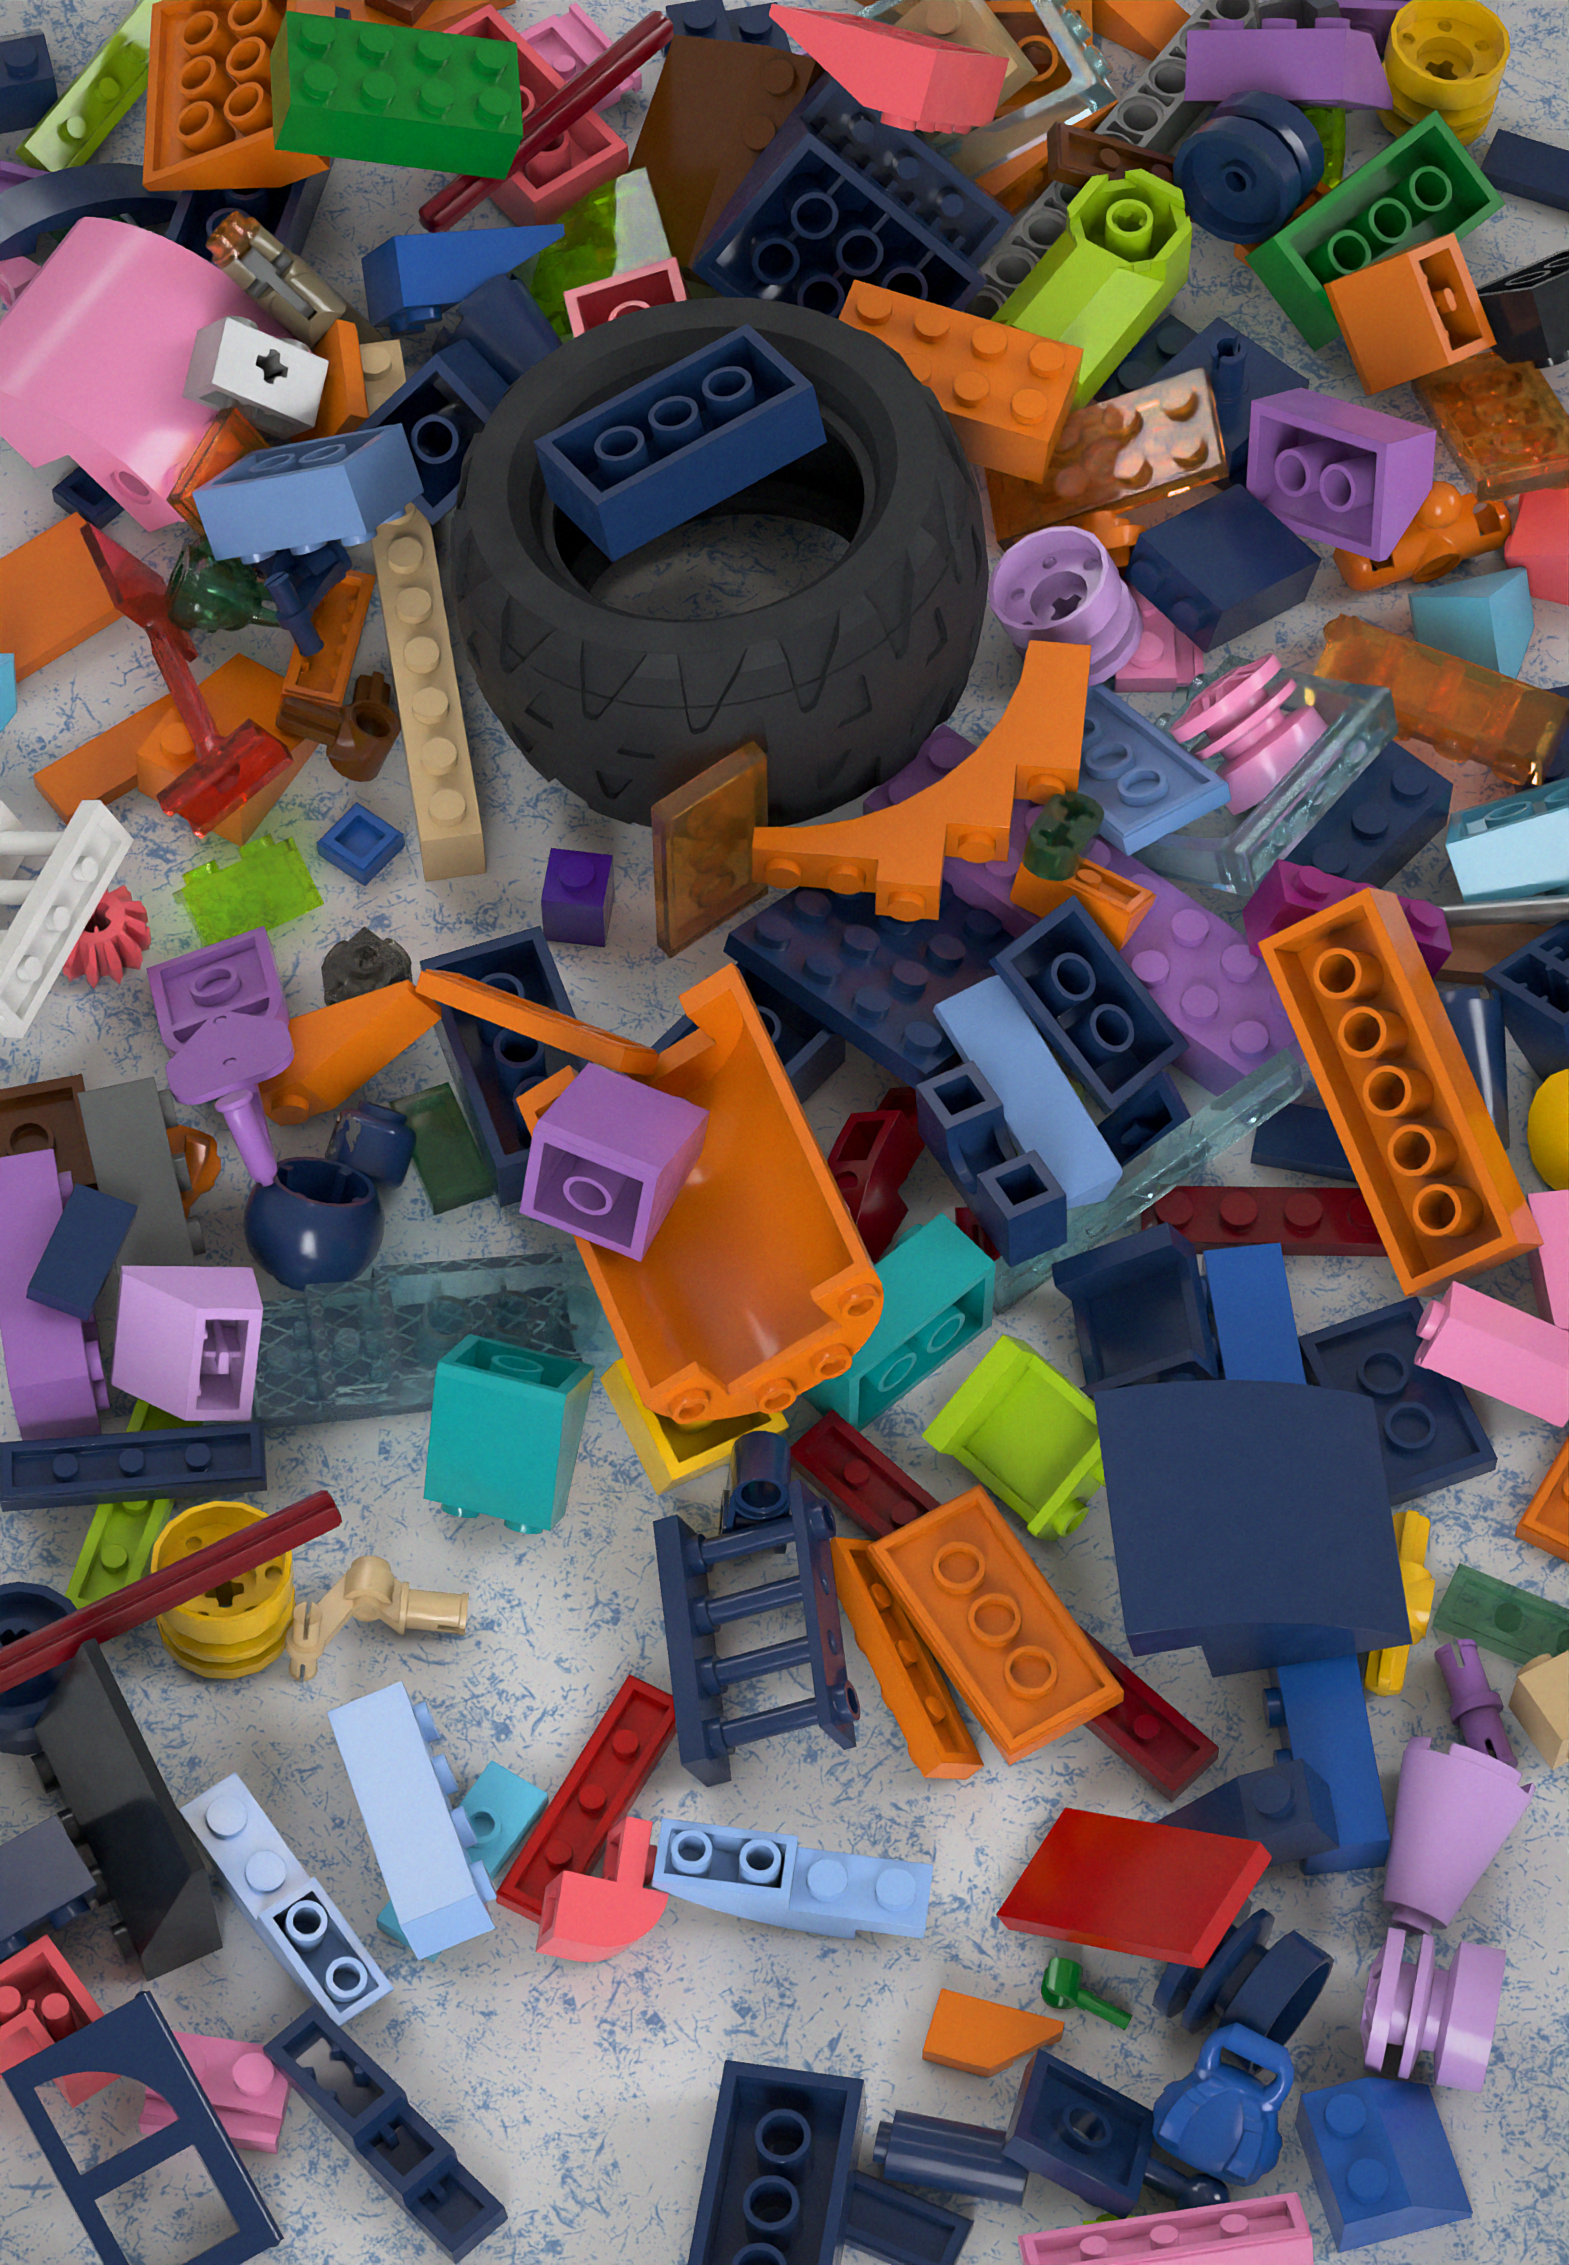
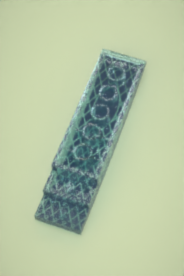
(378, 1341)

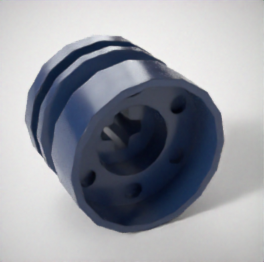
(1248, 1983)

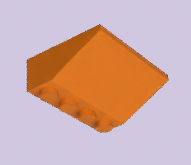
(214, 96)

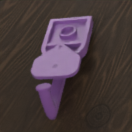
(225, 1034)

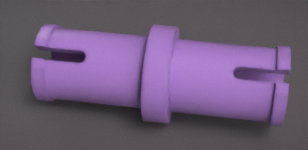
(1474, 1704)

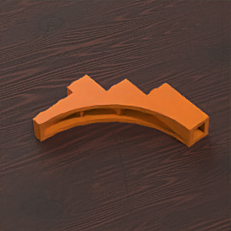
(963, 815)

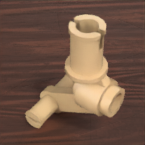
(368, 1594)

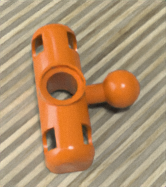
(1433, 543)

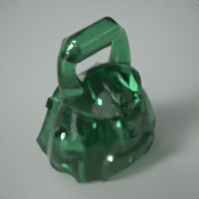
(215, 593)

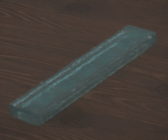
(1160, 1171)

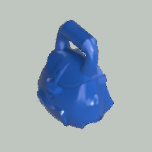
(1224, 2115)

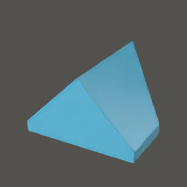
(1478, 619)

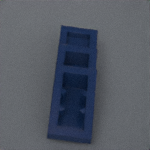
(385, 2133)

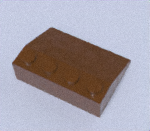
(709, 126)

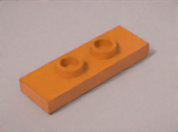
(339, 622)

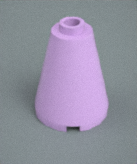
(1447, 1830)

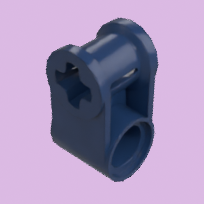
(756, 1483)

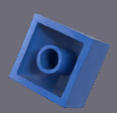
(1379, 2160)

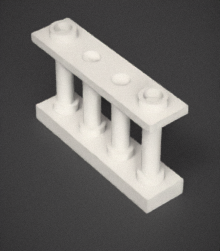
(52, 906)

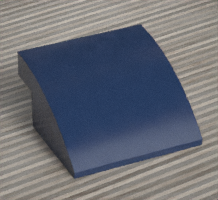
(847, 203)
(1251, 1522)

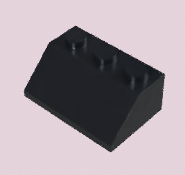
(1530, 312)

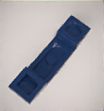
(74, 193)

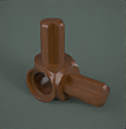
(356, 736)

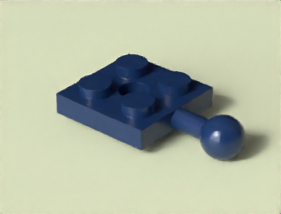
(1115, 2155)

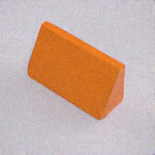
(1109, 898)

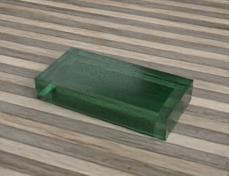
(445, 1150)

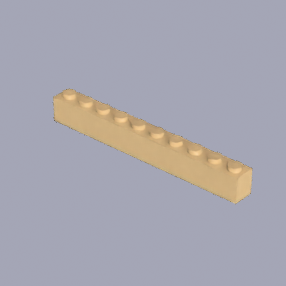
(423, 668)

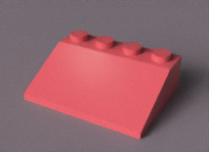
(897, 71)

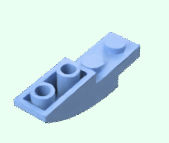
(791, 1886)
(283, 1902)

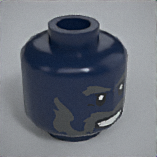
(374, 1143)

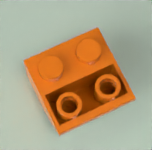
(1410, 314)

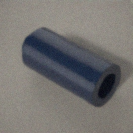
(949, 2157)

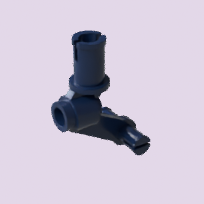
(298, 587)

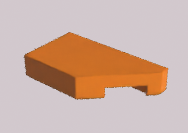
(984, 2034)

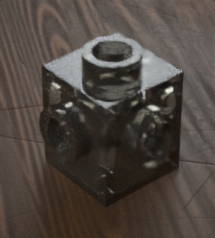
(363, 966)

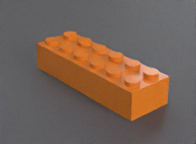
(1400, 1093)

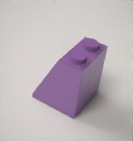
(611, 1160)

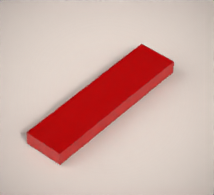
(593, 1795)

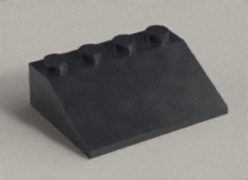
(124, 1820)

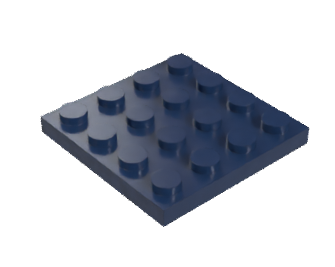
(871, 972)

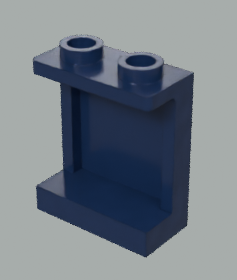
(1139, 1311)

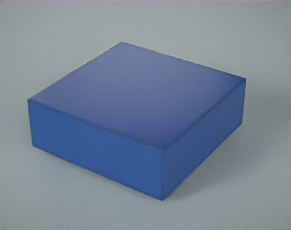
(360, 844)

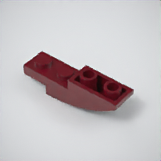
(873, 1162)

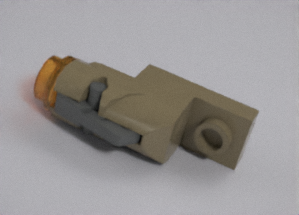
(282, 282)

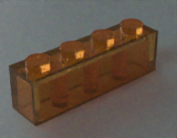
(1452, 701)

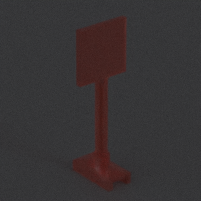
(227, 767)

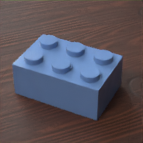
(309, 494)

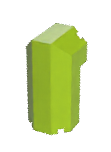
(1106, 273)

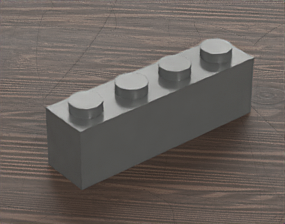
(135, 1164)

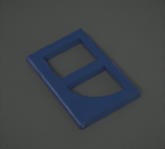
(141, 2046)

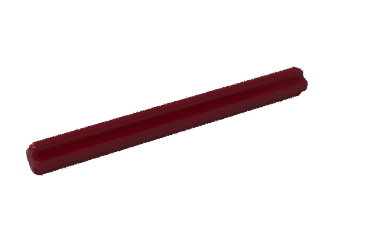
(554, 118)
(168, 1587)

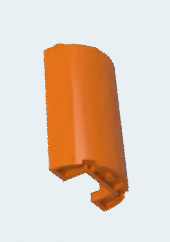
(758, 1262)

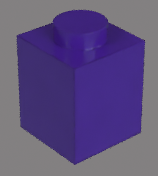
(577, 897)

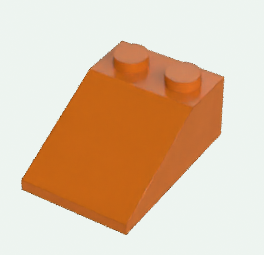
(232, 695)

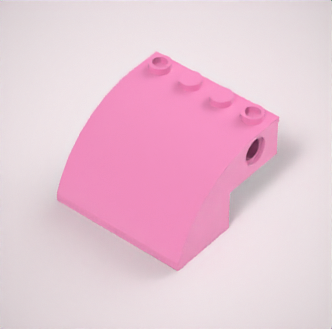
(103, 360)

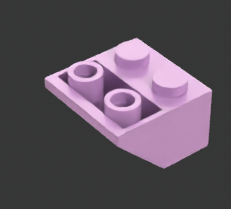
(188, 1339)

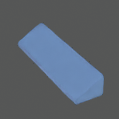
(1037, 1098)

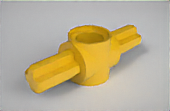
(1388, 1666)

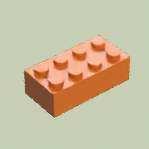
(993, 381)

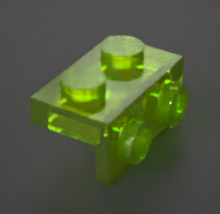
(258, 891)

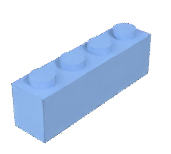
(412, 1821)

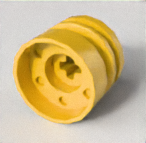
(1446, 61)
(231, 1638)

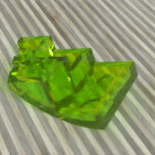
(604, 236)

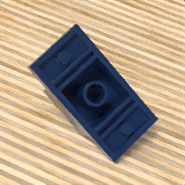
(1237, 372)

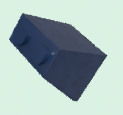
(440, 415)

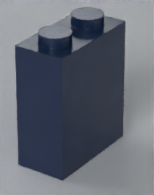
(1222, 567)

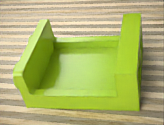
(1025, 1437)

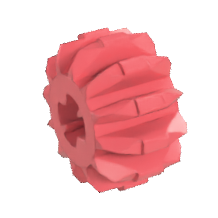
(110, 939)

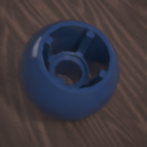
(314, 1223)

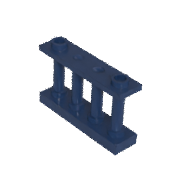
(694, 1616)

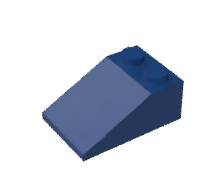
(426, 274)

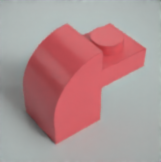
(604, 1916)

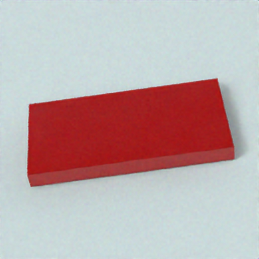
(1134, 1887)

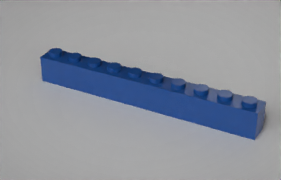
(1319, 1701)

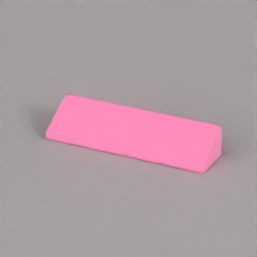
(1231, 2233)

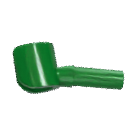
(1062, 1991)

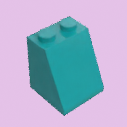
(505, 1432)

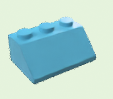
(1513, 845)

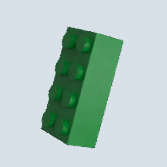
(395, 95)
(1398, 198)

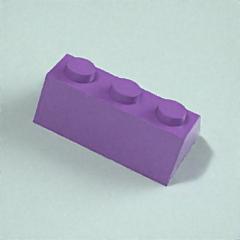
(1304, 66)
(1338, 469)

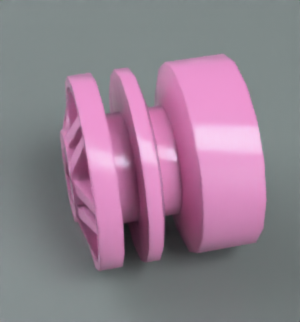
(1249, 730)

